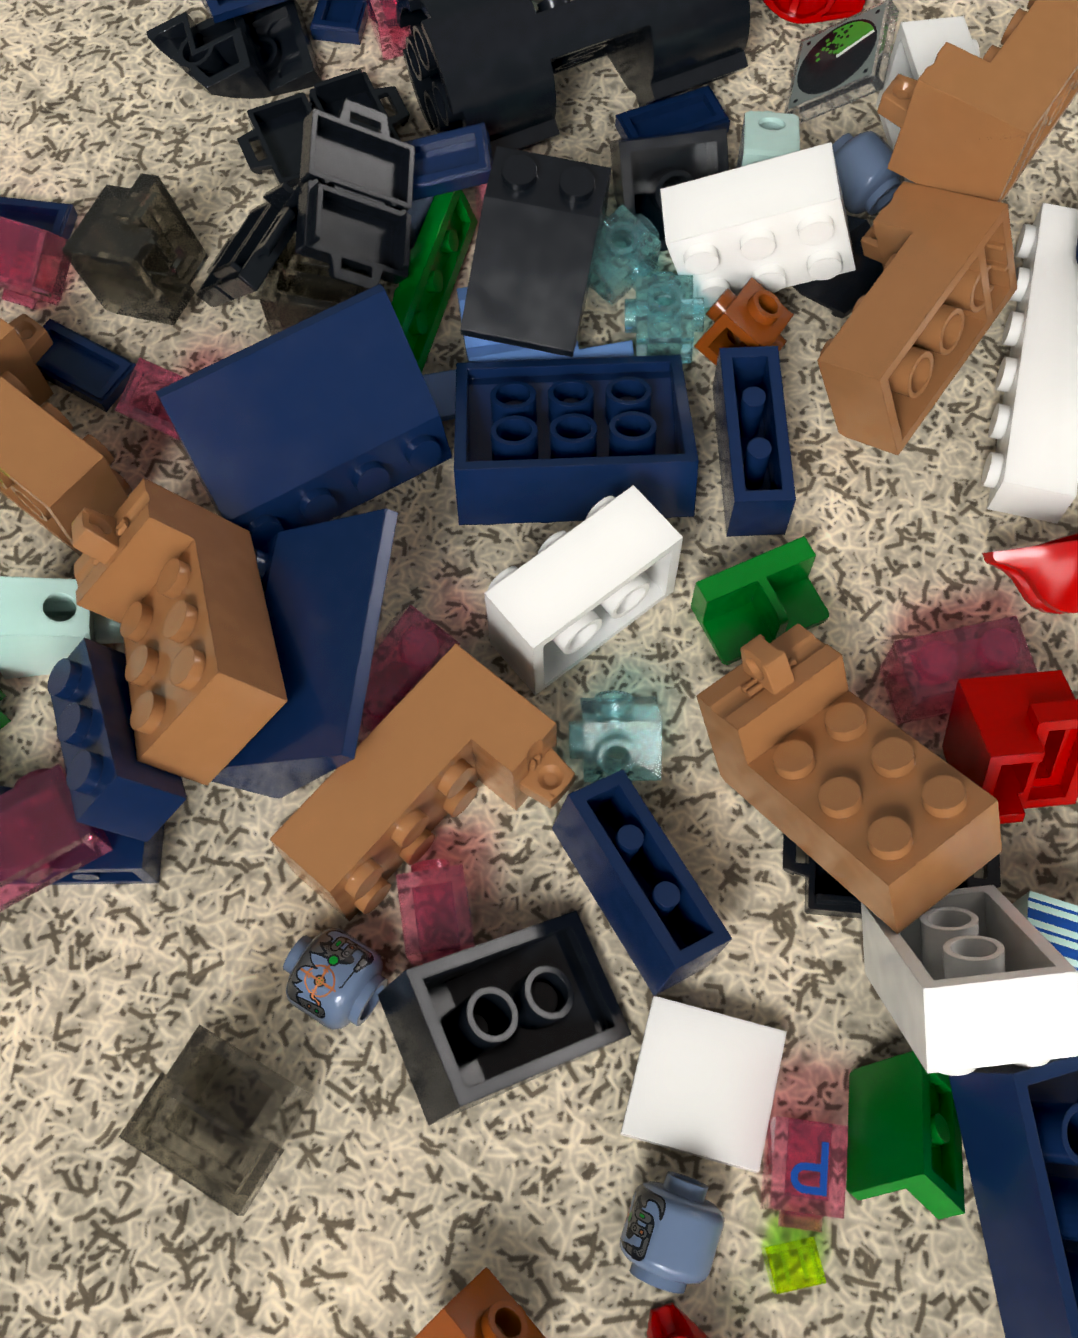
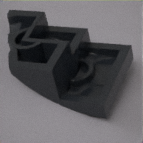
(244, 54)

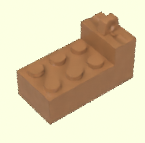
(980, 120)
(937, 296)
(41, 459)
(190, 625)
(412, 773)
(846, 779)

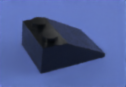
(535, 250)
(501, 1014)

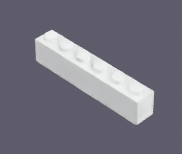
(1038, 421)

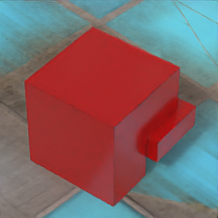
(1016, 739)

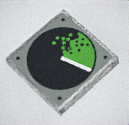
(842, 62)

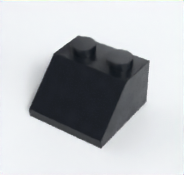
(660, 161)

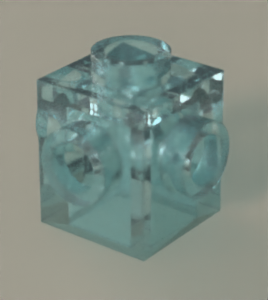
(625, 250)
(664, 315)
(618, 735)

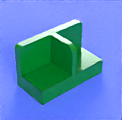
(759, 598)
(904, 1135)

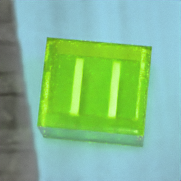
(793, 1265)

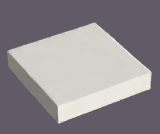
(704, 1084)

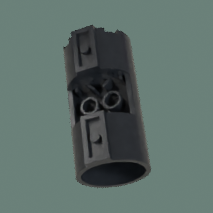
(501, 56)

